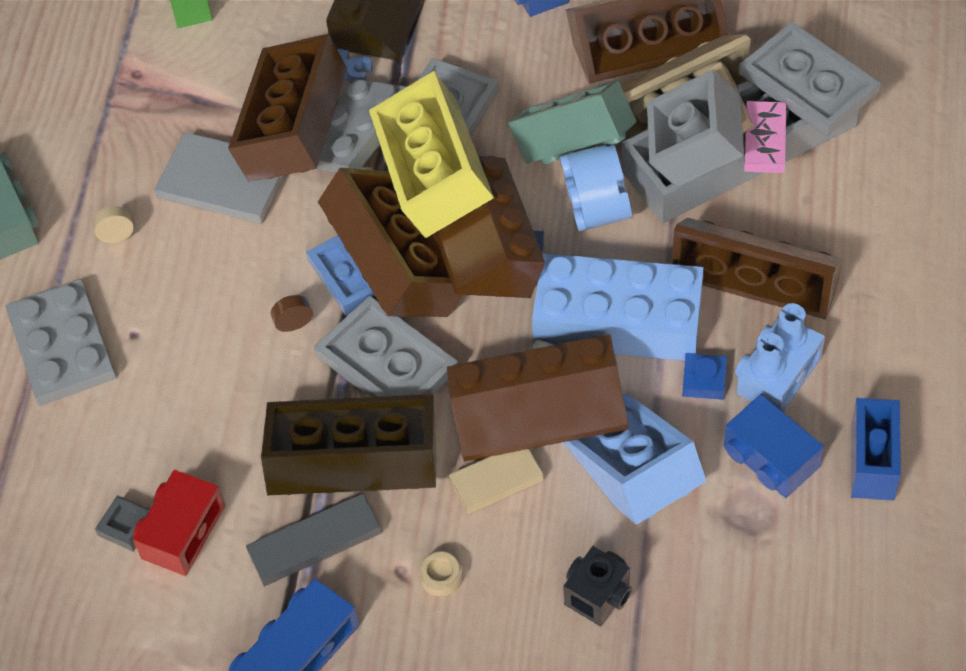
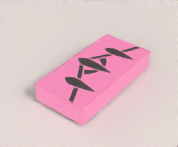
(767, 138)

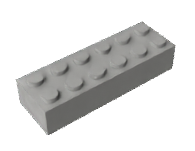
(671, 201)

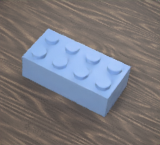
(642, 304)

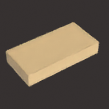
(495, 479)

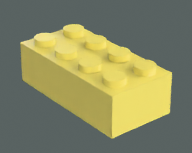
(430, 155)

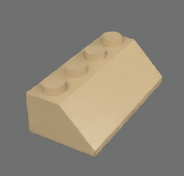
(648, 85)

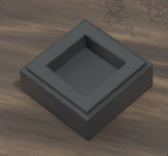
(120, 521)

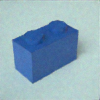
(772, 446)
(875, 449)

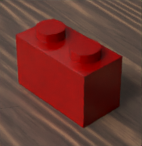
(178, 522)

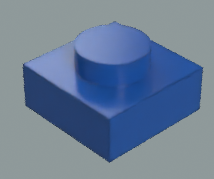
(704, 376)

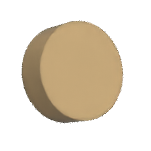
(113, 224)
(440, 573)

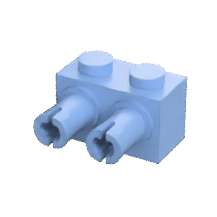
(781, 360)

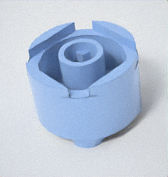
(596, 187)

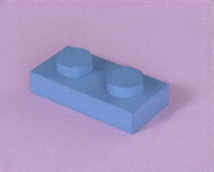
(339, 274)

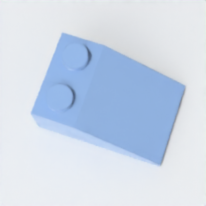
(642, 465)

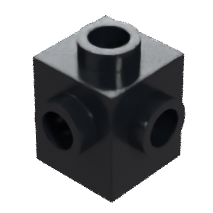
(597, 585)

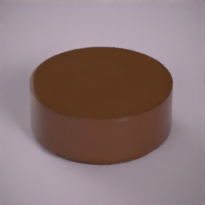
(291, 313)

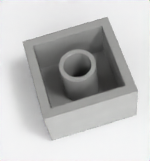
(695, 128)

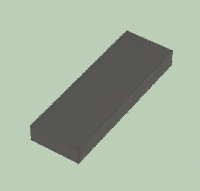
(313, 539)

